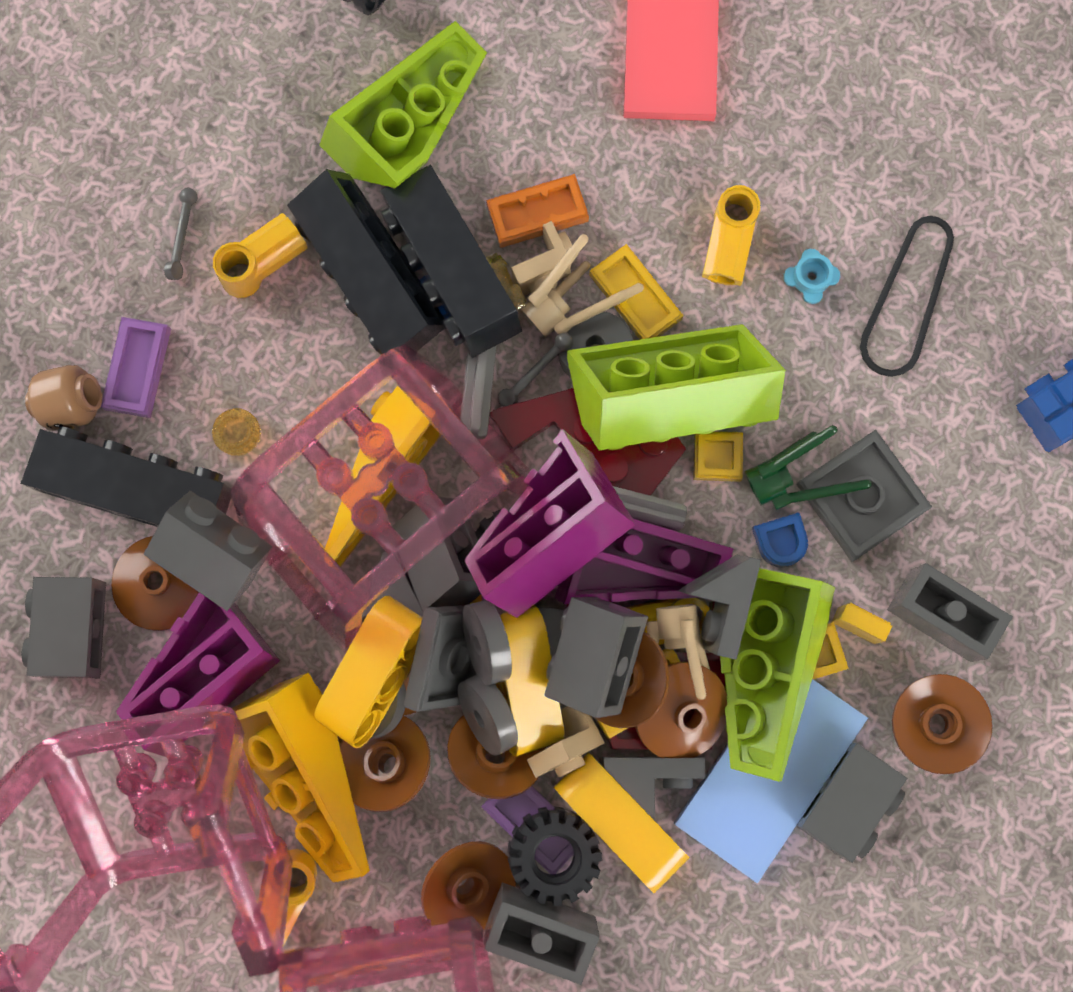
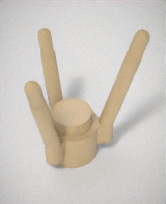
(548, 307)
(681, 629)

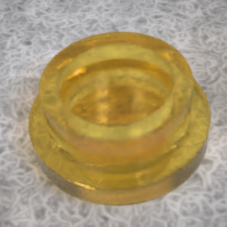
(236, 432)

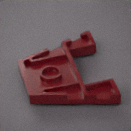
(631, 468)

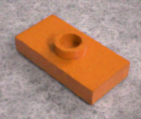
(523, 212)

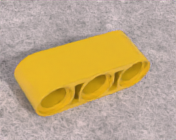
(370, 672)
(535, 716)
(621, 823)

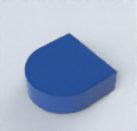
(782, 540)

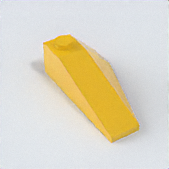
(413, 438)
(304, 773)

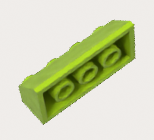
(675, 386)

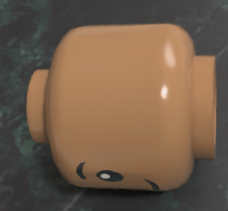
(63, 397)

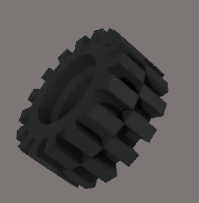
(554, 886)

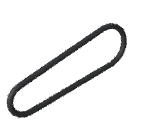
(931, 304)

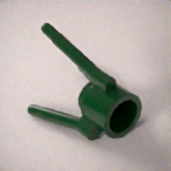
(772, 477)

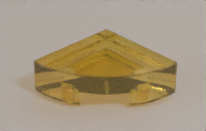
(514, 291)

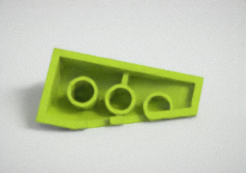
(402, 115)
(774, 670)

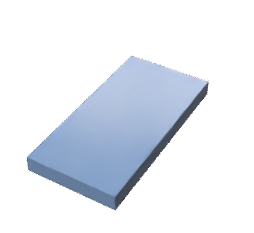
(752, 816)

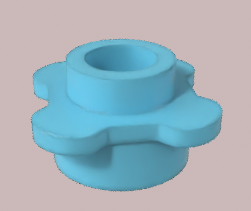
(816, 263)

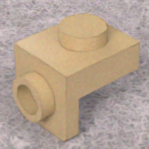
(534, 271)
(566, 755)

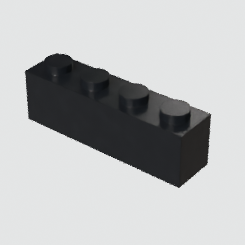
(452, 262)
(365, 263)
(113, 479)

